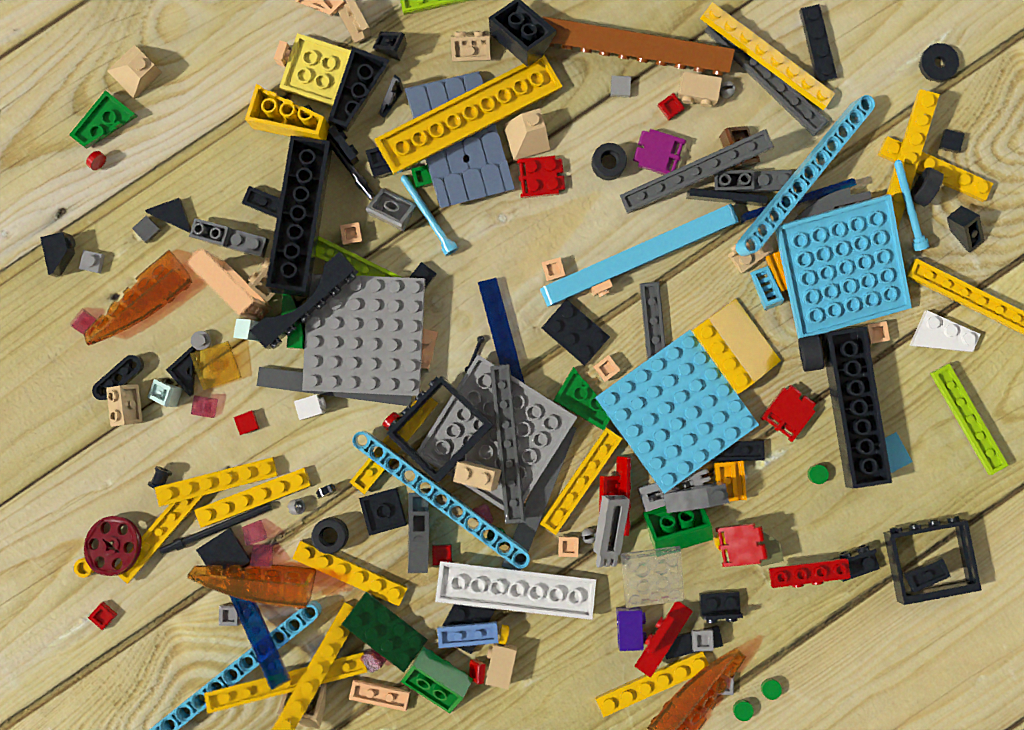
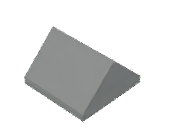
(391, 209)

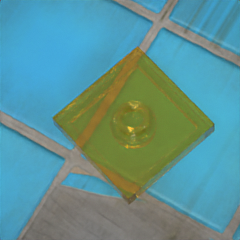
(216, 365)

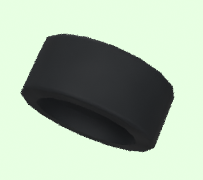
(927, 186)

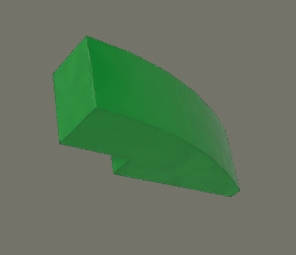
(297, 339)

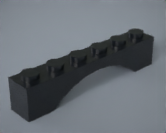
(335, 274)

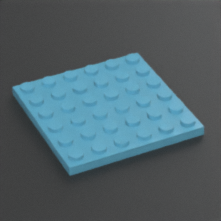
(843, 266)
(676, 411)

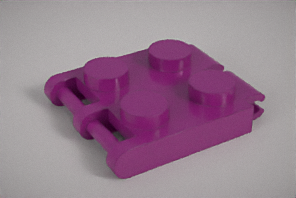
(658, 151)

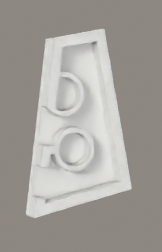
(942, 333)

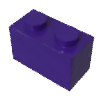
(630, 628)

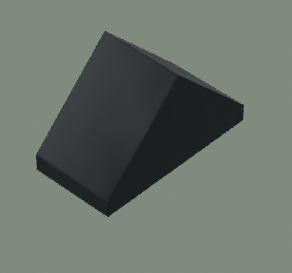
(391, 44)

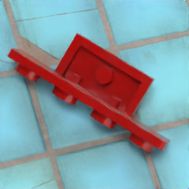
(618, 485)
(809, 573)
(663, 639)

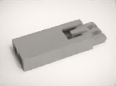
(653, 496)
(611, 520)

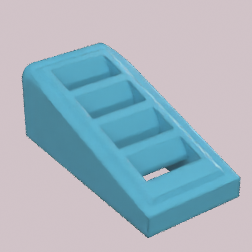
(760, 290)

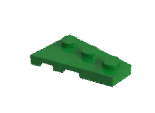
(101, 120)
(580, 399)

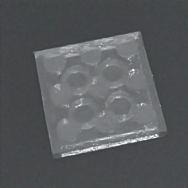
(652, 577)

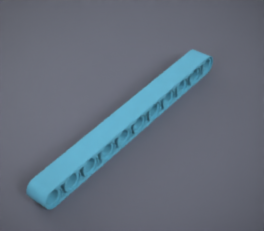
(800, 181)
(639, 255)
(446, 508)
(240, 665)

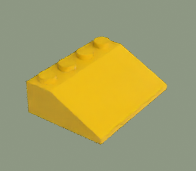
(736, 346)

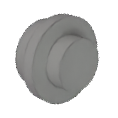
(200, 340)

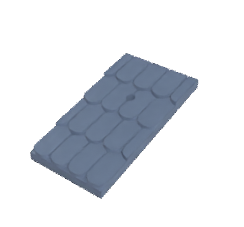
(484, 170)

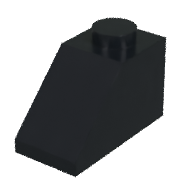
(966, 228)
(58, 252)

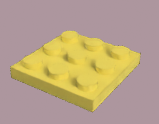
(314, 69)

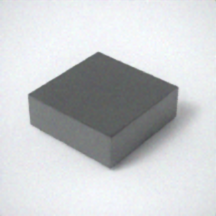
(146, 229)

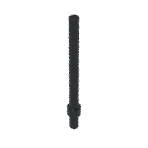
(361, 182)
(181, 542)

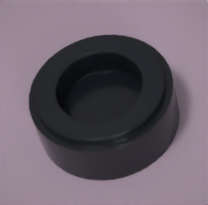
(325, 491)

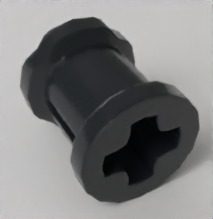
(160, 477)

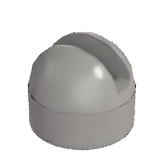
(728, 92)
(292, 506)
(588, 531)

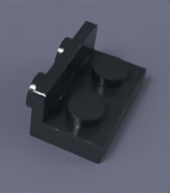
(860, 561)
(720, 606)

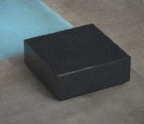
(951, 141)

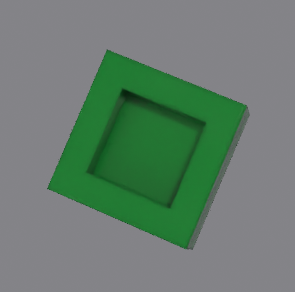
(421, 176)

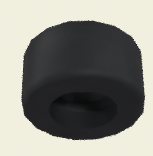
(609, 149)
(811, 353)
(318, 540)

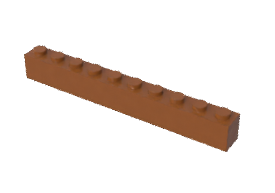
(642, 46)

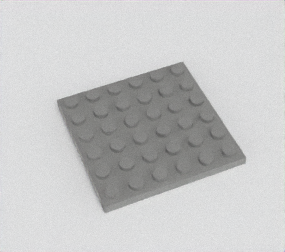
(366, 338)
(539, 428)

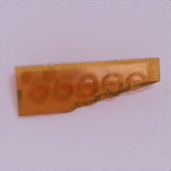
(153, 290)
(272, 586)
(691, 703)

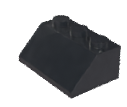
(521, 31)

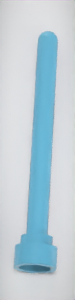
(919, 240)
(448, 246)

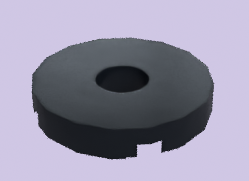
(946, 55)

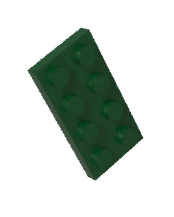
(384, 632)

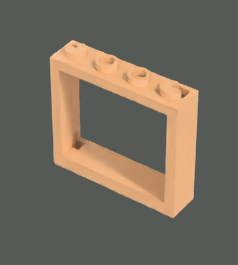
(229, 285)

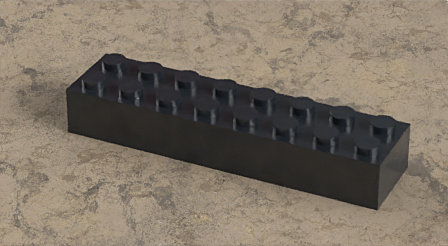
(299, 216)
(856, 408)

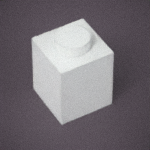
(310, 407)

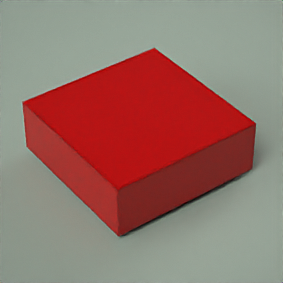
(671, 106)
(246, 422)
(441, 553)
(102, 616)
(477, 671)

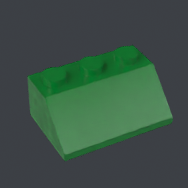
(678, 528)
(437, 680)

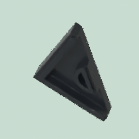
(392, 95)
(172, 213)
(184, 371)

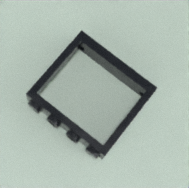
(409, 412)
(966, 549)

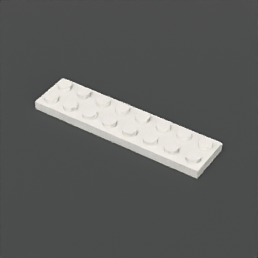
(515, 590)

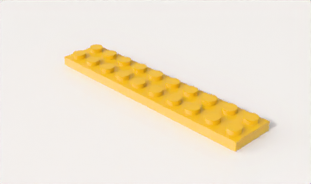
(467, 114)

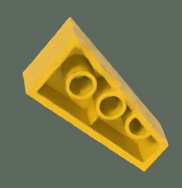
(283, 117)

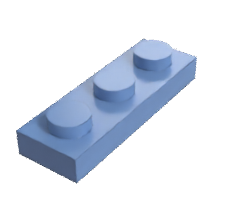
(467, 634)

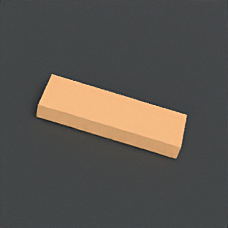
(380, 694)

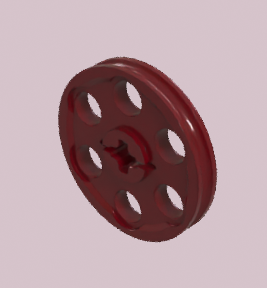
(105, 548)

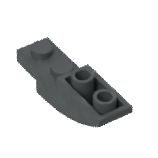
(751, 181)
(833, 201)
(229, 238)
(418, 534)

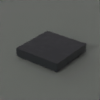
(383, 511)
(224, 551)

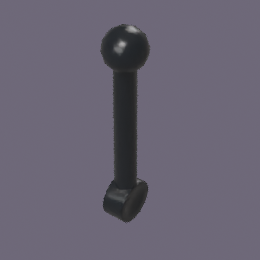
(480, 339)

